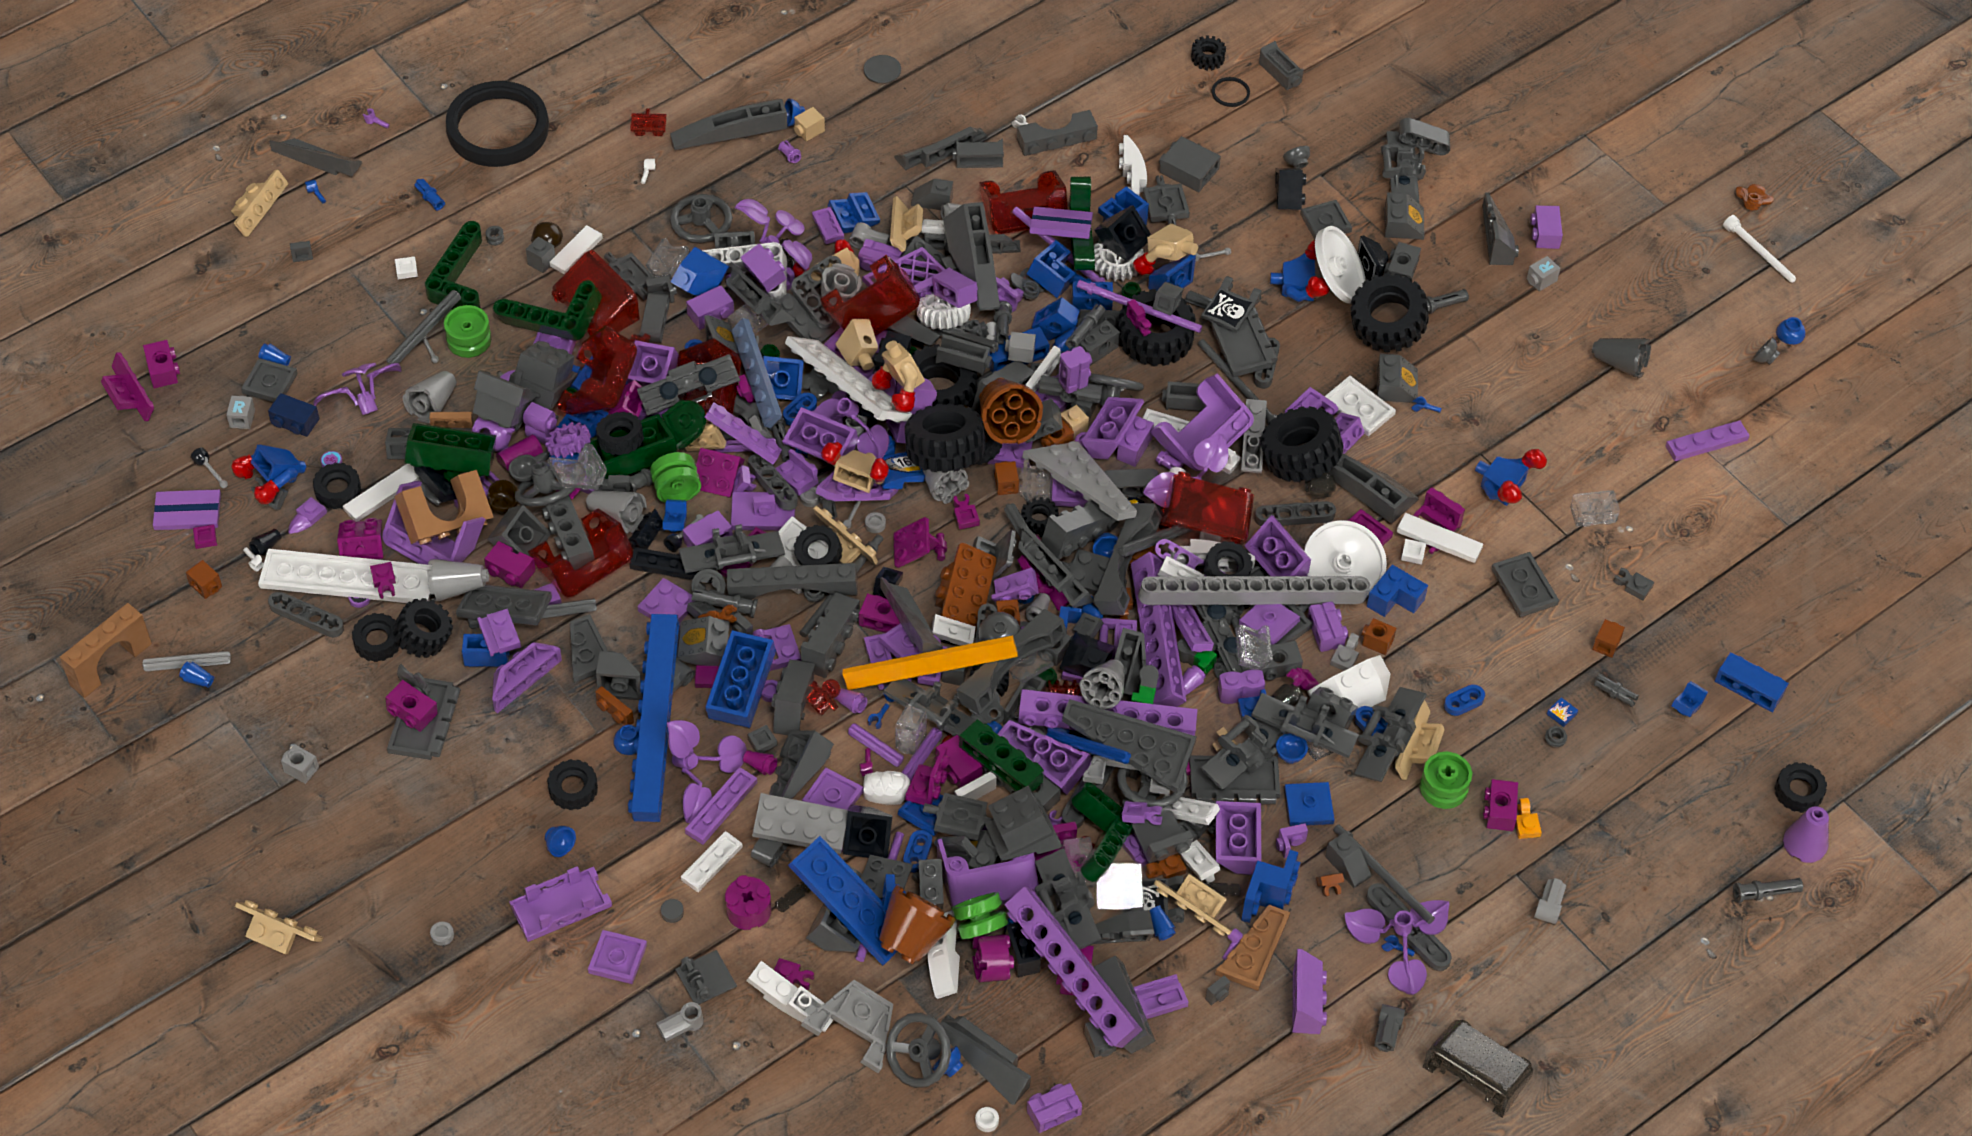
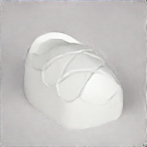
(886, 787)

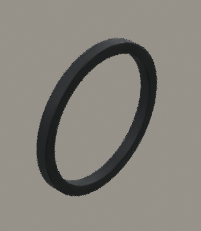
(1230, 104)

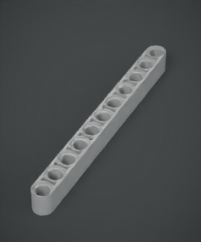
(1253, 590)

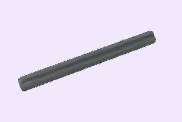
(558, 610)

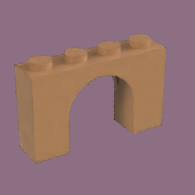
(423, 525)
(82, 659)

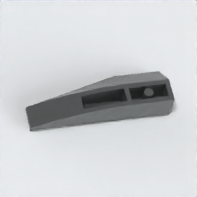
(733, 124)
(972, 251)
(1373, 488)

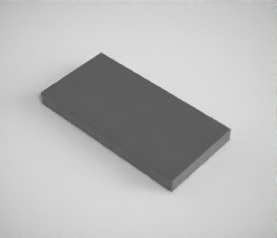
(523, 605)

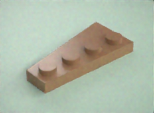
(1253, 954)

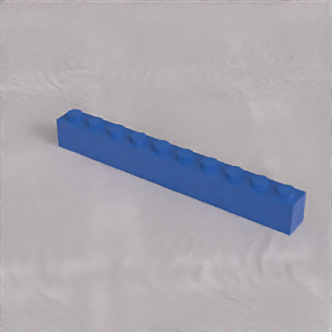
(655, 714)

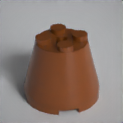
(1010, 411)
(913, 925)

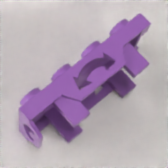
(559, 905)

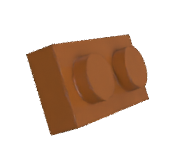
(614, 706)

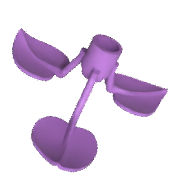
(759, 214)
(365, 399)
(874, 439)
(1209, 453)
(682, 739)
(1367, 925)

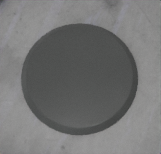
(882, 69)

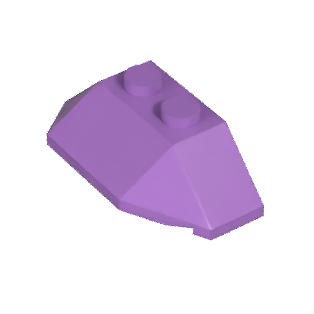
(522, 672)

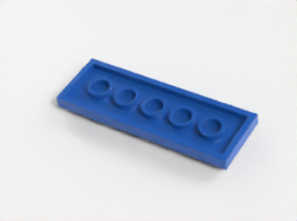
(843, 895)

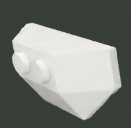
(1362, 684)

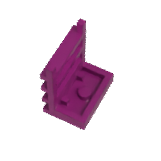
(1441, 512)

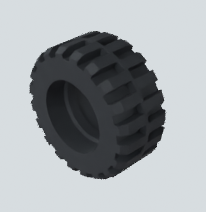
(1389, 290)
(1156, 347)
(964, 380)
(945, 438)
(1303, 462)

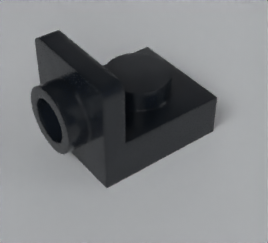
(891, 575)

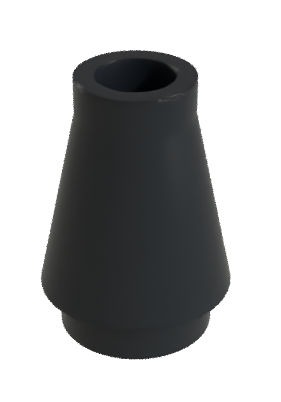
(260, 544)

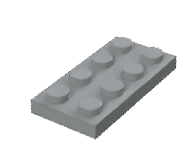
(799, 822)

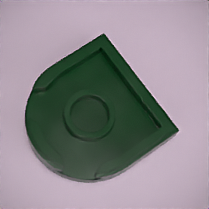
(685, 422)

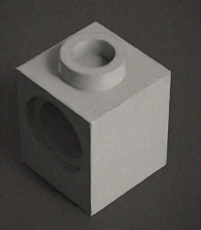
(301, 771)

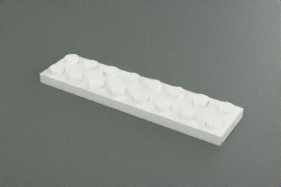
(846, 378)
(340, 576)

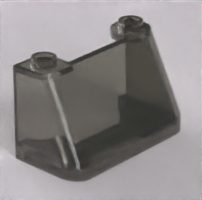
(1480, 1063)

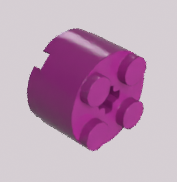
(748, 902)
(992, 958)

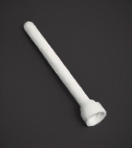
(1733, 224)

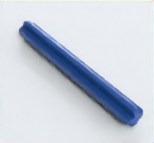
(1090, 746)

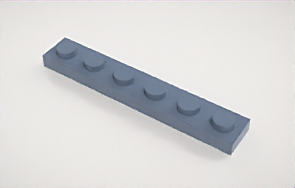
(756, 373)

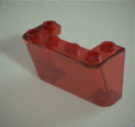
(882, 302)
(610, 370)
(610, 552)

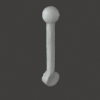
(1227, 251)
(434, 358)
(847, 523)

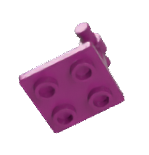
(915, 541)

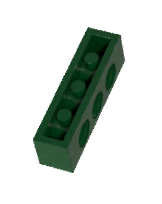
(989, 756)

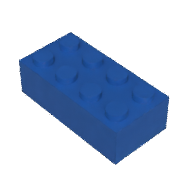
(740, 679)

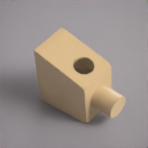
(858, 343)

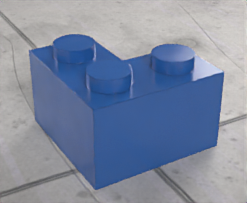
(1050, 269)
(1397, 588)
(477, 654)

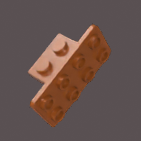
(965, 584)

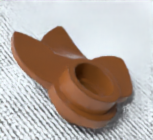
(1754, 196)

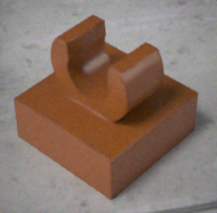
(1330, 880)

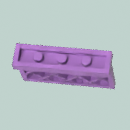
(922, 287)

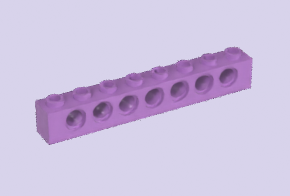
(1159, 636)
(1054, 706)
(1126, 1026)

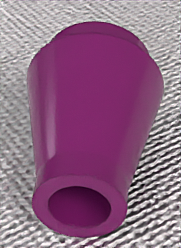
(762, 762)

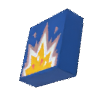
(1562, 712)

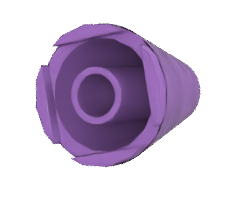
(1808, 836)

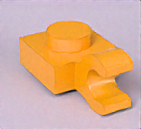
(1527, 823)

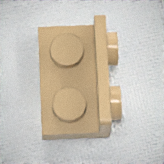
(709, 439)

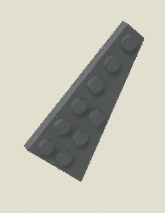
(1153, 748)

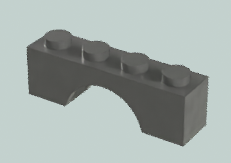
(1037, 139)

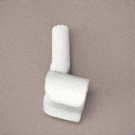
(1022, 121)
(649, 164)
(256, 560)

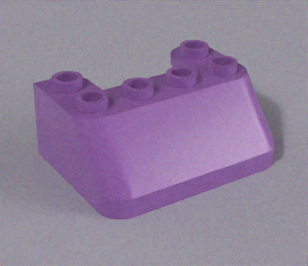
(1222, 415)

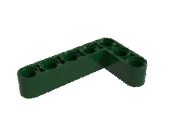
(1080, 200)
(450, 266)
(566, 325)
(1108, 817)

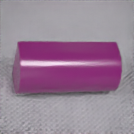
(527, 446)

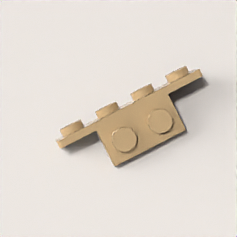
(257, 201)
(904, 223)
(850, 543)
(1422, 743)
(1200, 899)
(274, 931)

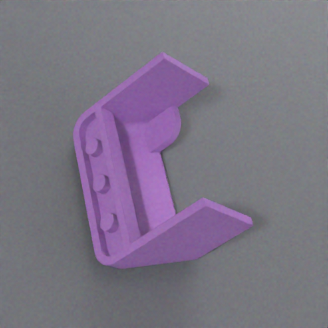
(396, 537)
(1003, 877)

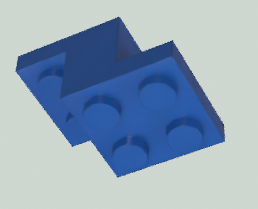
(1271, 886)

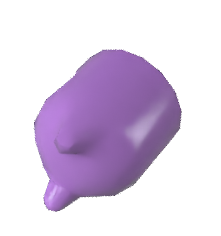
(503, 434)

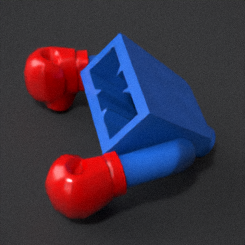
(1299, 277)
(274, 464)
(1506, 476)

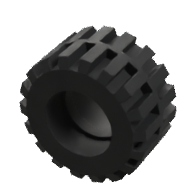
(416, 640)

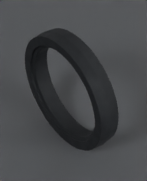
(495, 90)

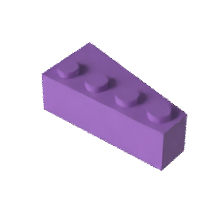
(1059, 761)

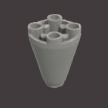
(946, 485)
(1104, 684)

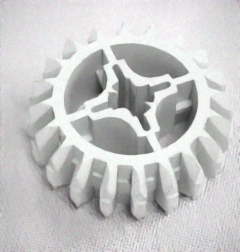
(1111, 267)
(940, 314)

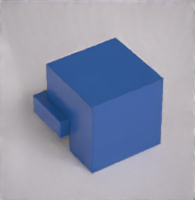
(1122, 200)

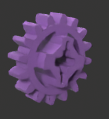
(567, 440)

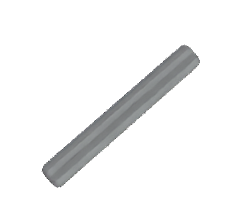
(175, 662)

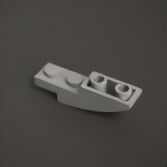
(1251, 446)

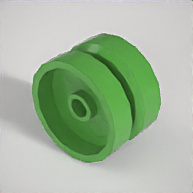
(467, 331)
(675, 477)
(1445, 780)
(979, 915)

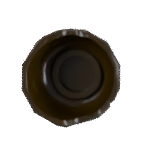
(549, 232)
(502, 496)

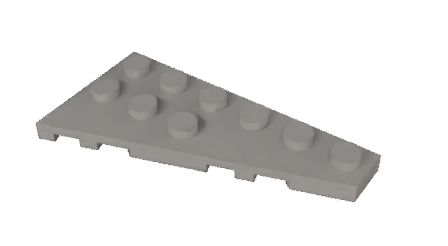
(1078, 471)

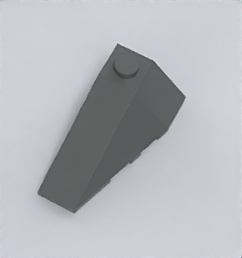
(1498, 235)
(802, 757)
(1127, 927)
(830, 932)

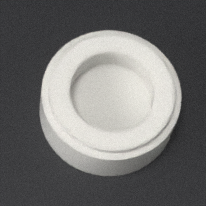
(987, 1119)

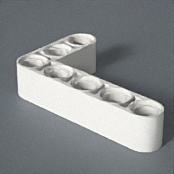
(730, 254)

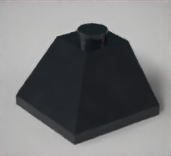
(1124, 233)
(1372, 257)
(1085, 654)
(867, 832)

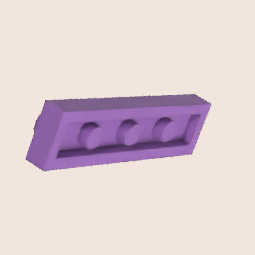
(743, 433)
(1707, 440)
(1192, 628)
(721, 806)

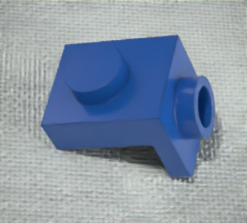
(675, 515)
(1070, 615)
(1690, 699)

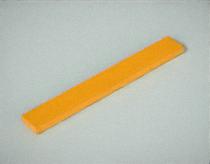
(930, 662)

